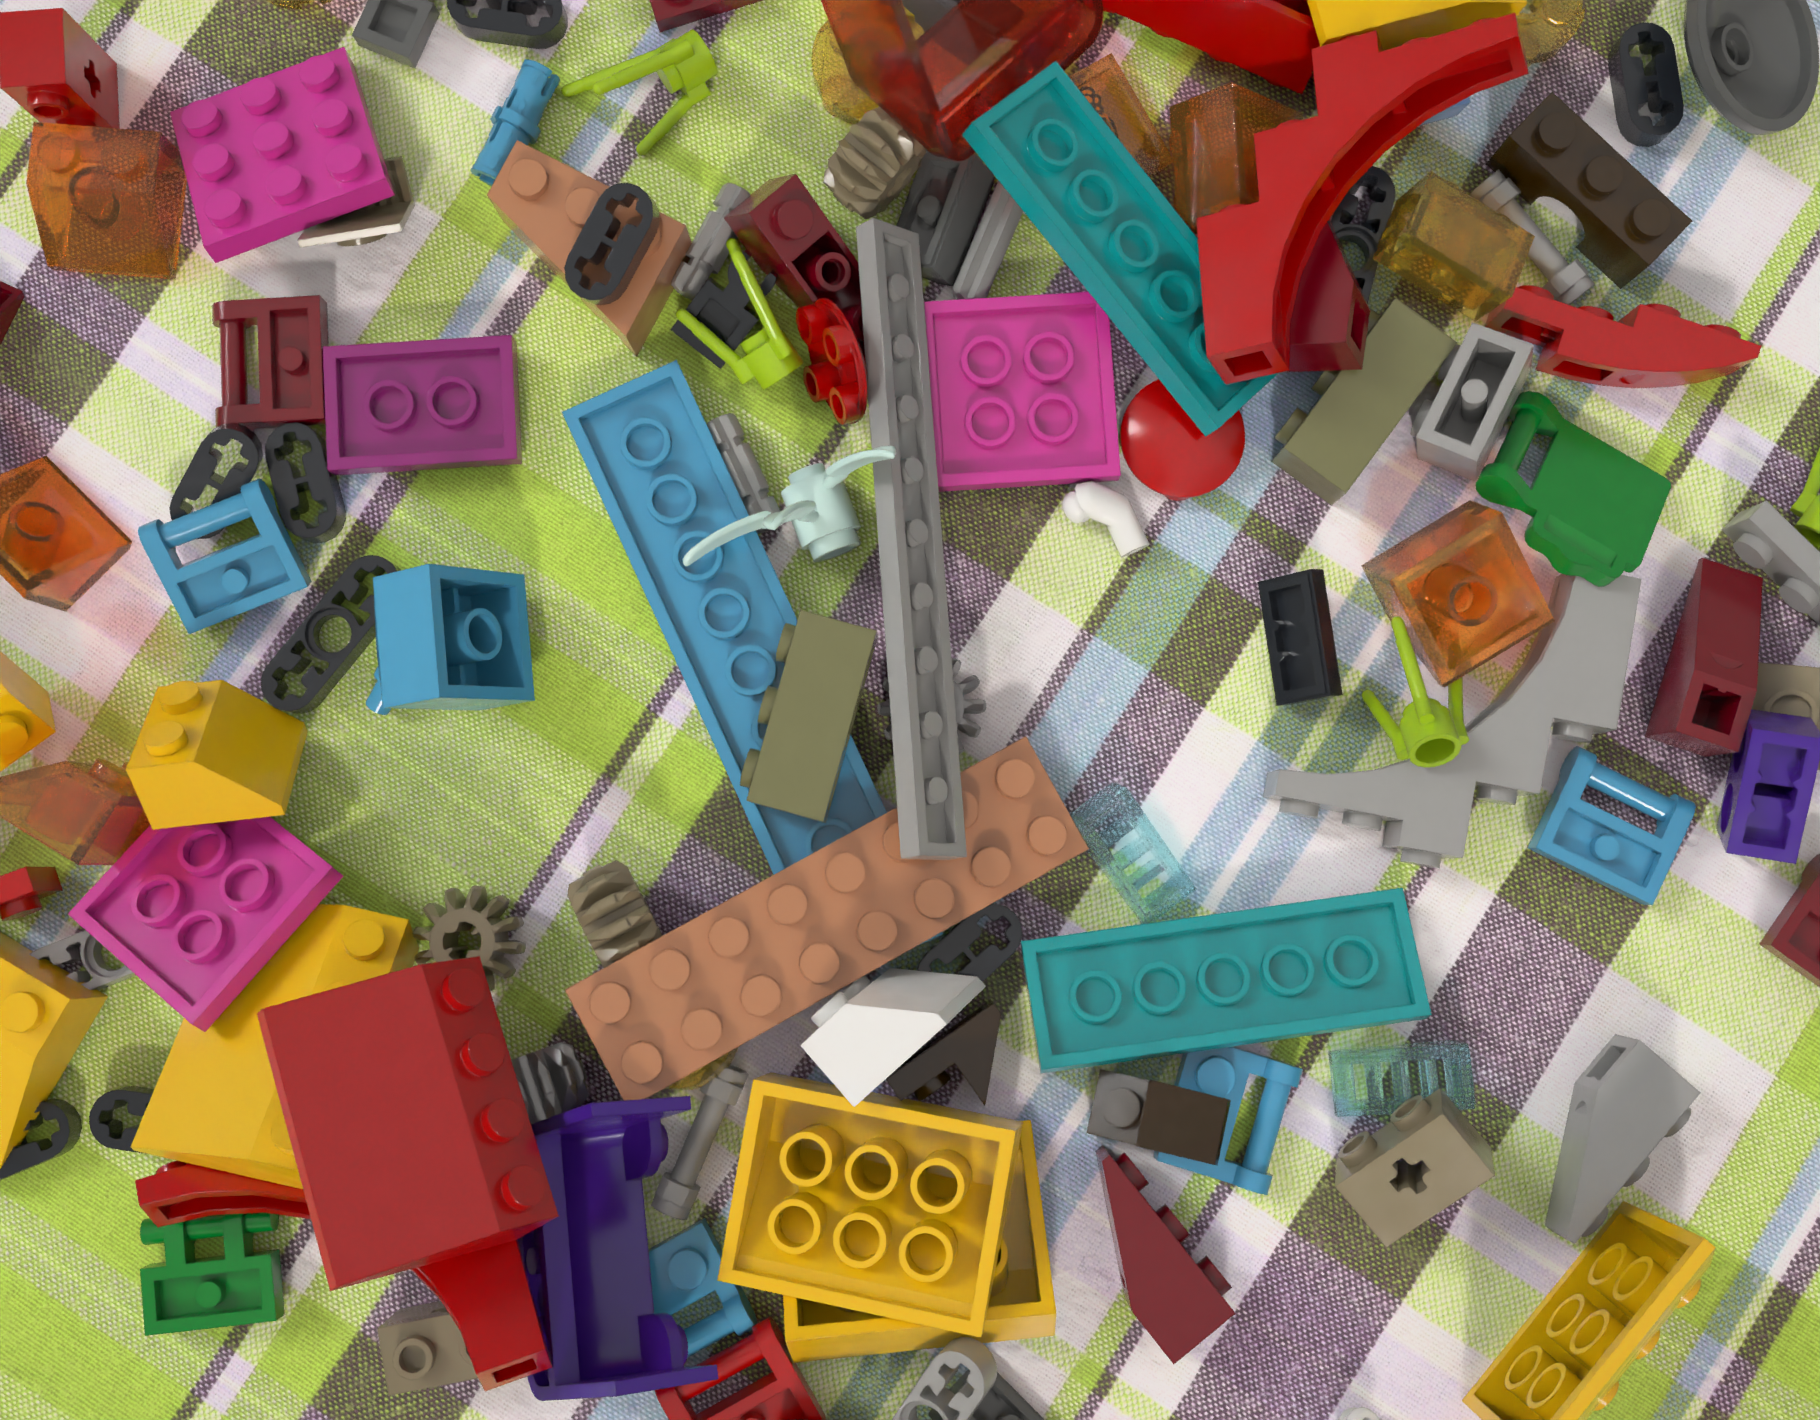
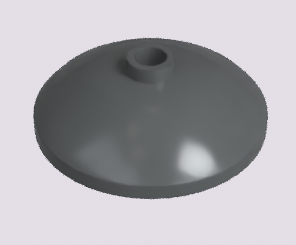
(1754, 60)

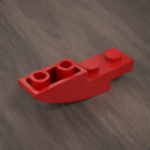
(1639, 351)

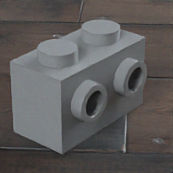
(1473, 401)

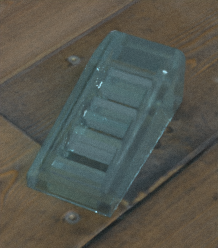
(1098, 810)
(1456, 1068)

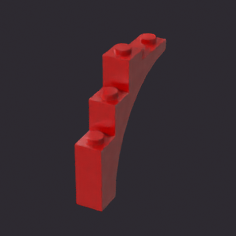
(1305, 168)
(481, 1290)

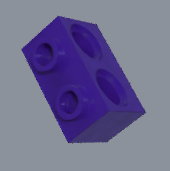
(1770, 787)

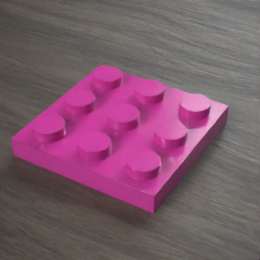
(280, 154)
(1022, 391)
(205, 908)

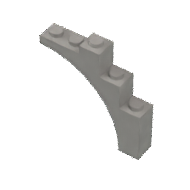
(1566, 683)

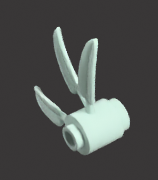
(814, 504)

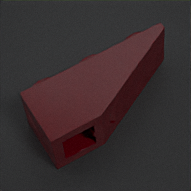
(799, 244)
(1328, 311)
(1711, 664)
(1160, 1280)

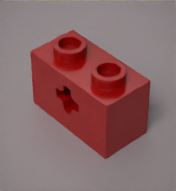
(57, 69)

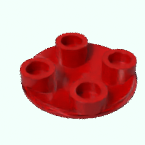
(836, 360)
(1171, 451)

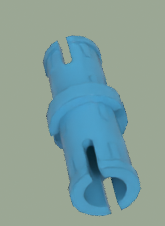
(516, 118)

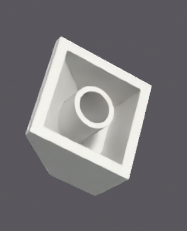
(882, 1024)

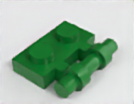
(211, 1290)

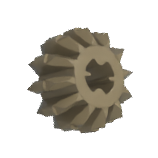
(873, 164)
(612, 912)
(461, 916)

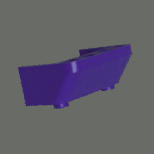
(594, 1260)

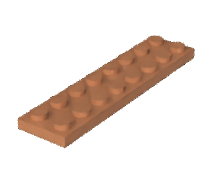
(817, 928)

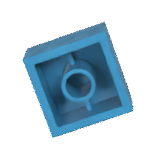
(450, 640)

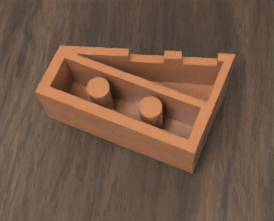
(547, 210)

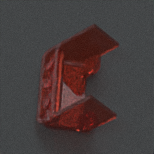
(961, 62)

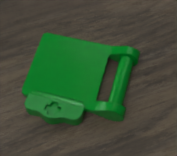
(1587, 500)

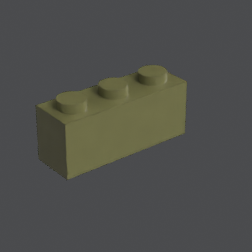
(1363, 406)
(809, 715)

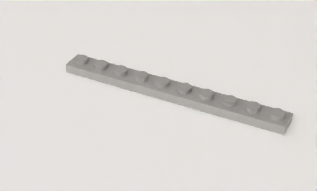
(910, 545)

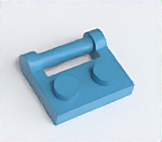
(234, 576)
(1603, 844)
(1225, 1075)
(688, 1270)

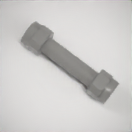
(1565, 280)
(679, 1189)

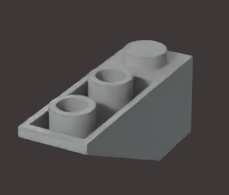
(1613, 1123)

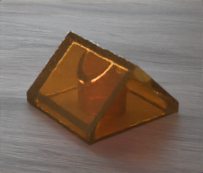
(53, 536)

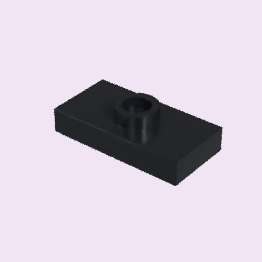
(1300, 637)

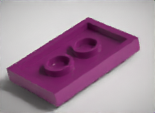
(422, 405)

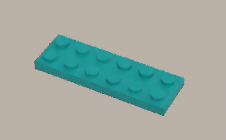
(1110, 233)
(1223, 980)

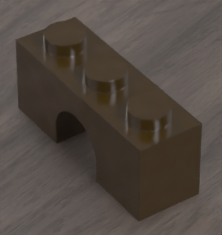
(1620, 209)

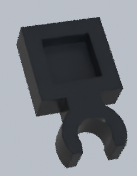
(723, 312)

